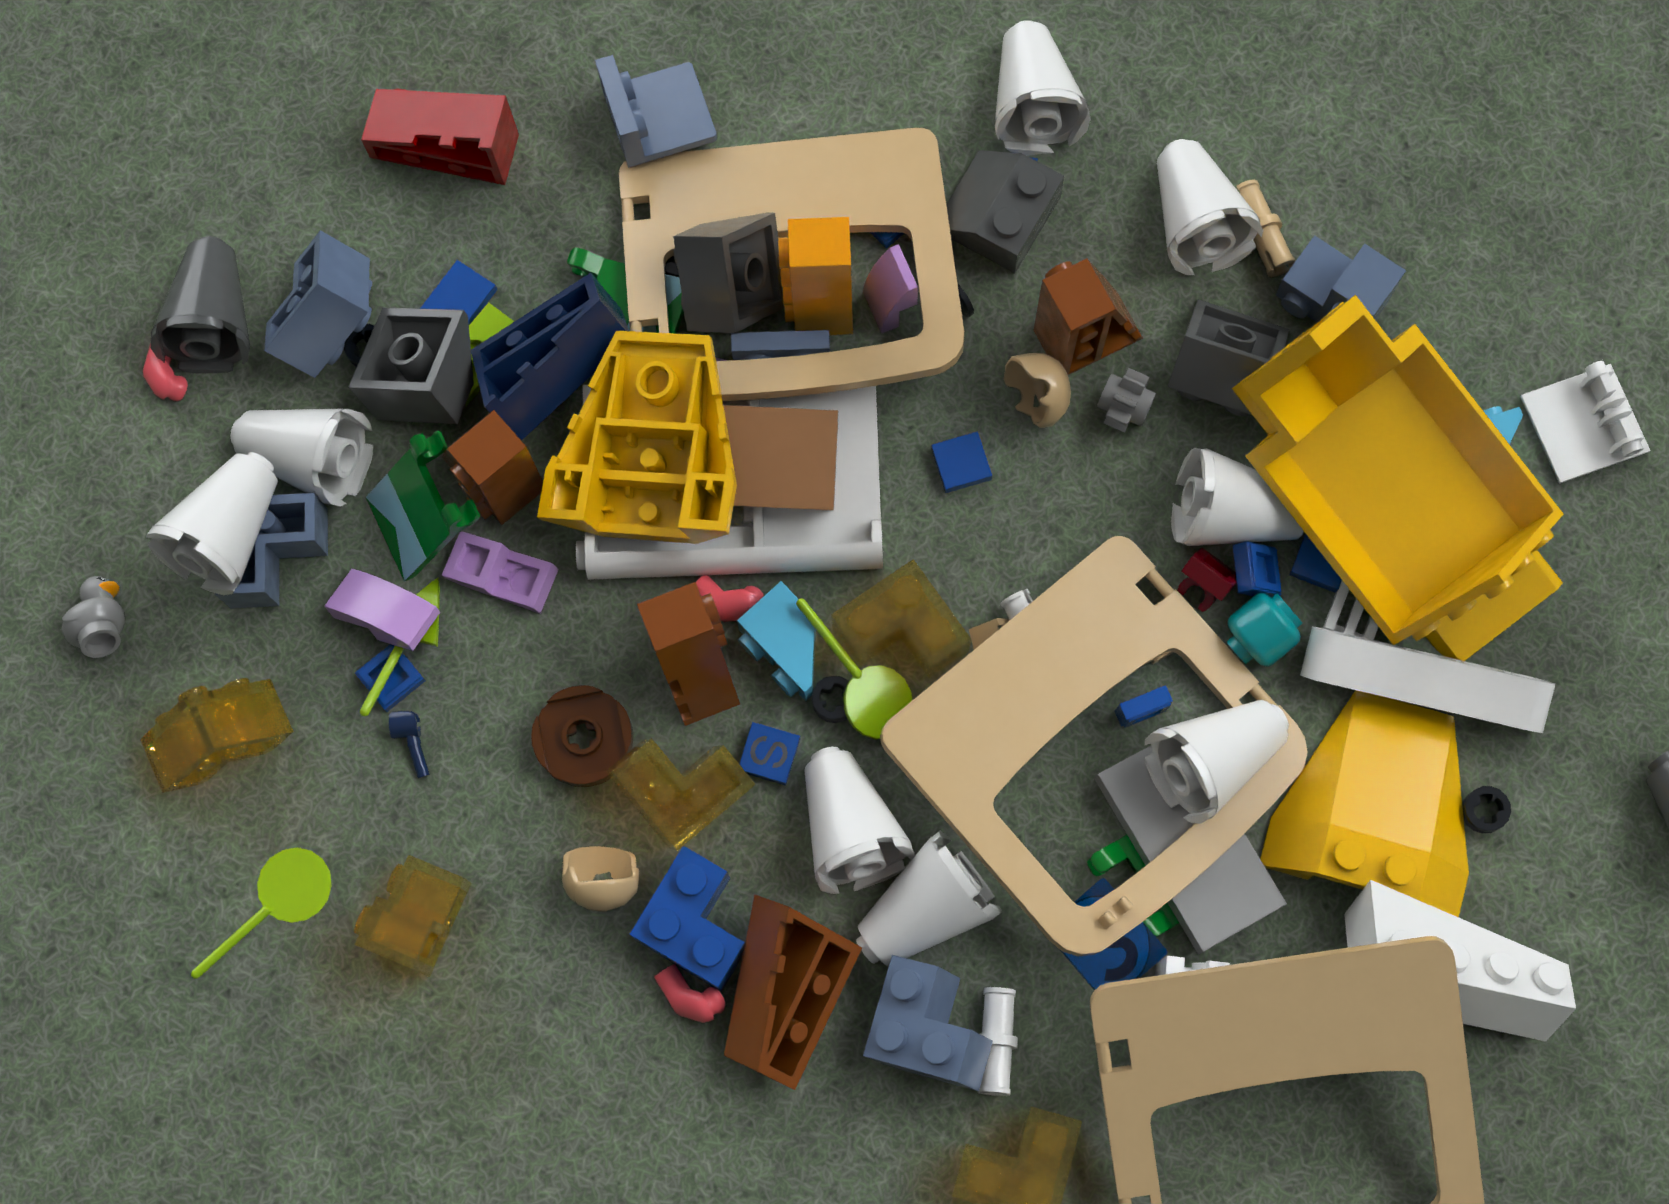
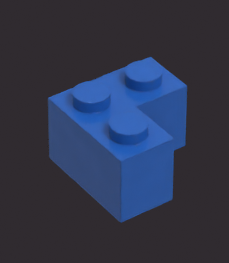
(678, 925)

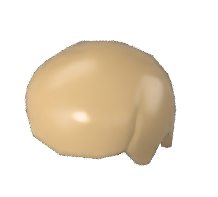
(1043, 377)
(600, 895)

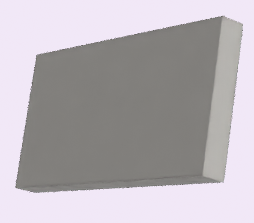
(1222, 898)

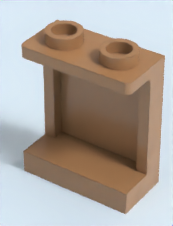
(783, 456)

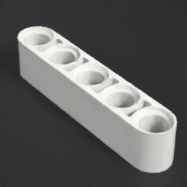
(1427, 679)

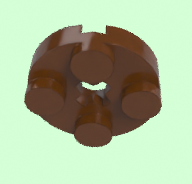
(560, 720)

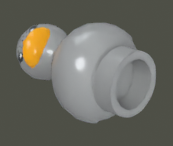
(96, 620)

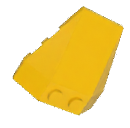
(647, 446)
(1378, 805)

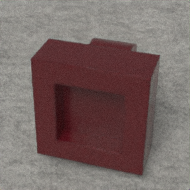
(1209, 574)

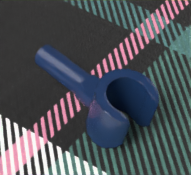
(404, 725)

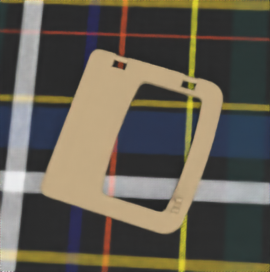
(872, 177)
(1029, 683)
(1285, 1022)

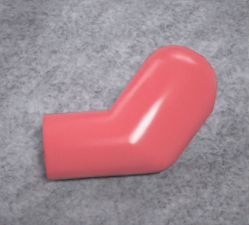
(162, 378)
(729, 603)
(686, 1001)

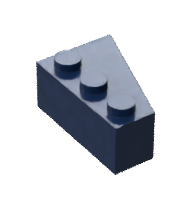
(546, 354)

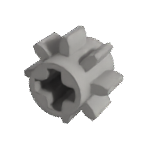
(1126, 400)

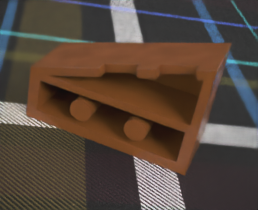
(1081, 316)
(494, 469)
(688, 644)
(785, 990)

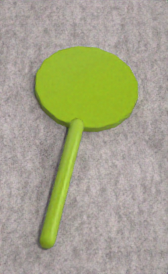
(871, 693)
(290, 888)

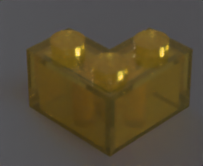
(903, 609)
(214, 729)
(678, 802)
(415, 918)
(1036, 1172)

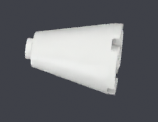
(1037, 93)
(1202, 210)
(309, 448)
(1227, 504)
(217, 524)
(1214, 756)
(850, 825)
(926, 904)

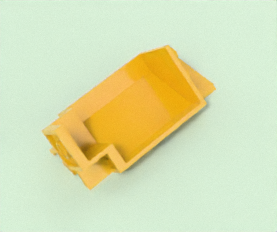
(1402, 482)

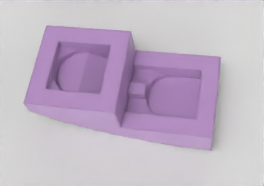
(890, 288)
(500, 572)
(384, 608)

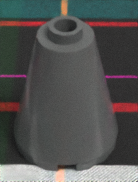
(203, 312)

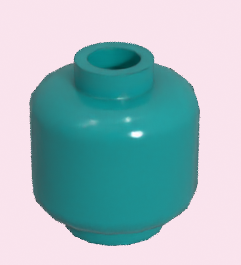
(1263, 629)

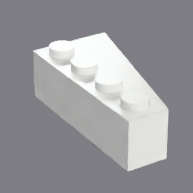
(1498, 979)

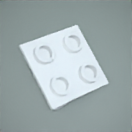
(1585, 423)

